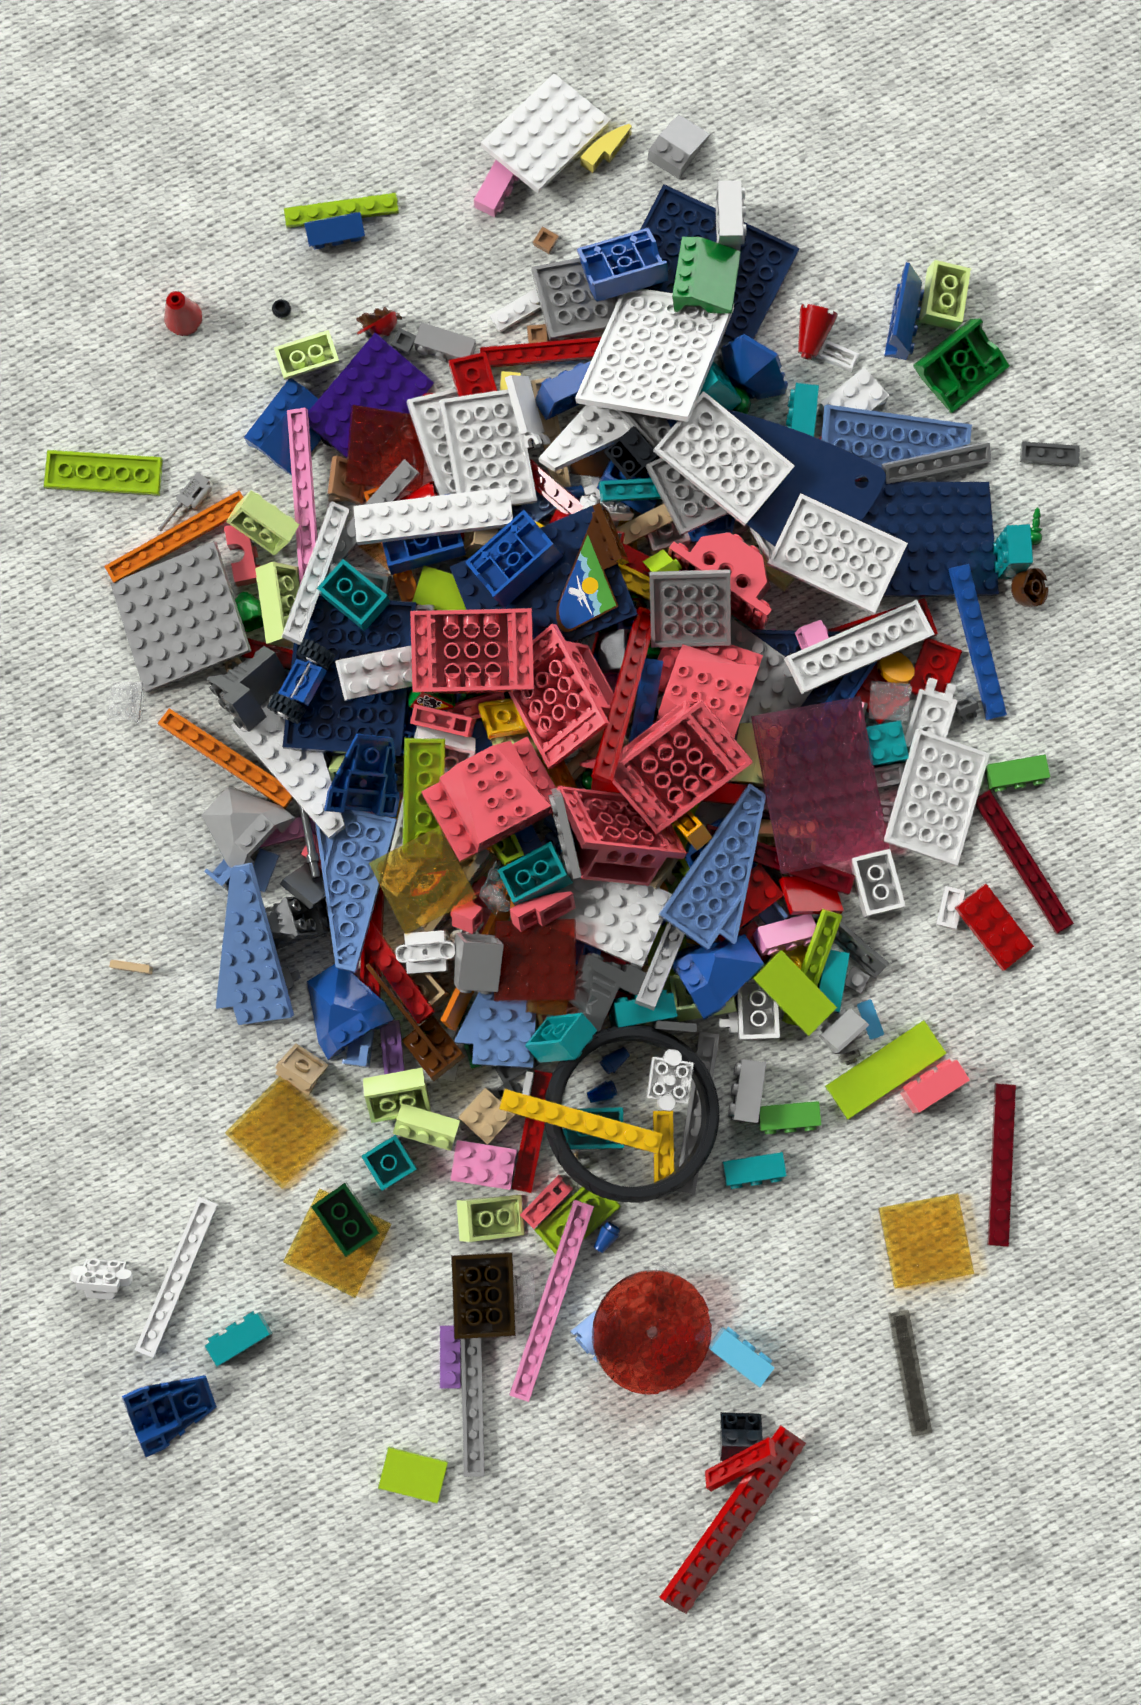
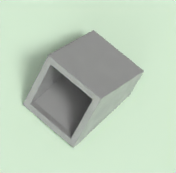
(477, 962)

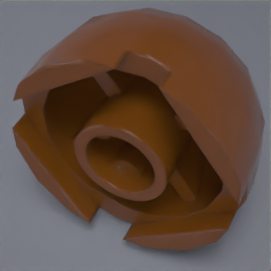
(1029, 587)

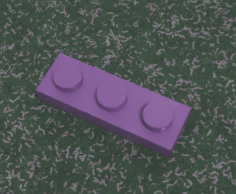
(392, 1047)
(449, 1358)

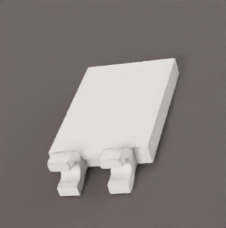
(526, 410)
(932, 711)

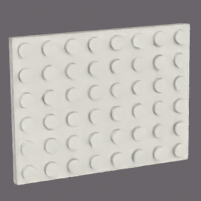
(653, 356)

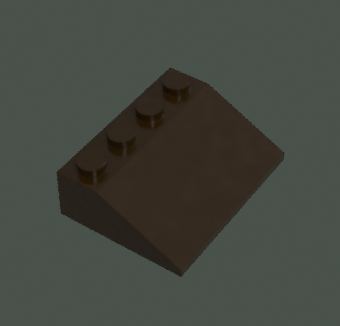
(483, 1295)

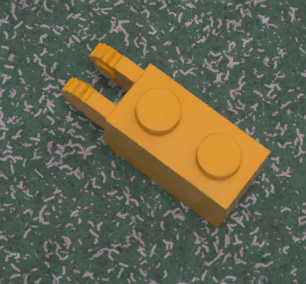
(692, 830)

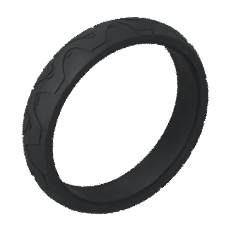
(703, 1145)

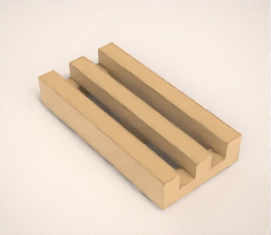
(129, 966)

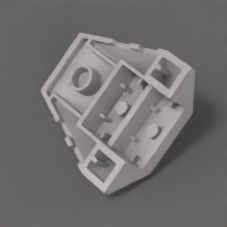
(243, 824)

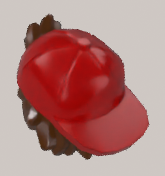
(380, 322)

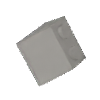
(842, 1030)

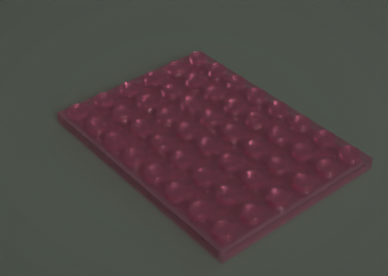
(820, 784)

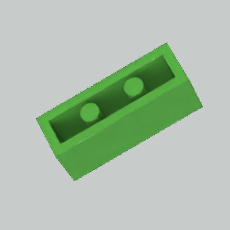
(1017, 773)
(789, 1117)

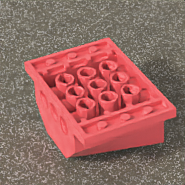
(747, 573)
(472, 651)
(717, 676)
(567, 697)
(678, 764)
(490, 797)
(614, 839)

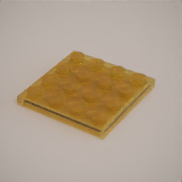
(422, 880)
(281, 1131)
(926, 1240)
(320, 1257)

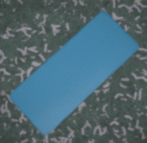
(869, 1014)

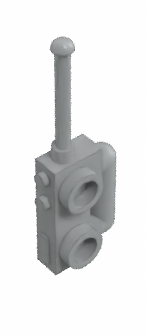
(188, 493)

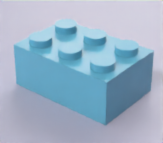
(741, 1356)

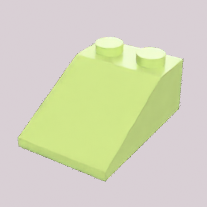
(490, 1218)

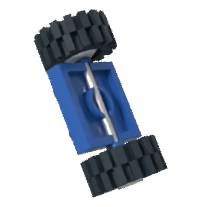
(301, 681)

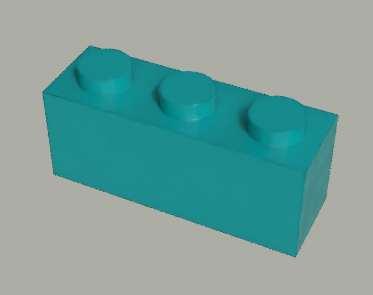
(834, 976)
(754, 1170)
(237, 1338)

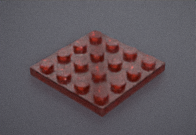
(378, 446)
(537, 961)

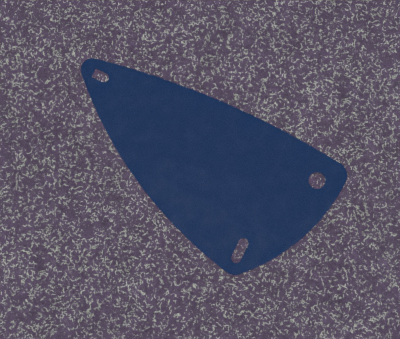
(818, 472)

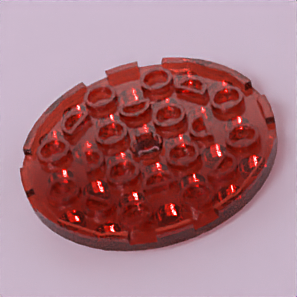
(621, 1328)

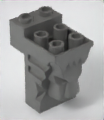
(249, 687)
(293, 921)
(598, 984)

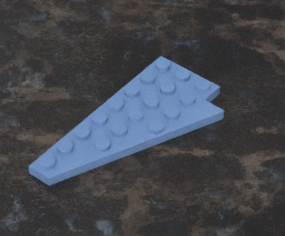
(889, 436)
(350, 881)
(716, 885)
(249, 962)
(498, 1032)

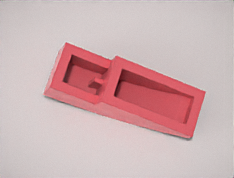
(542, 910)

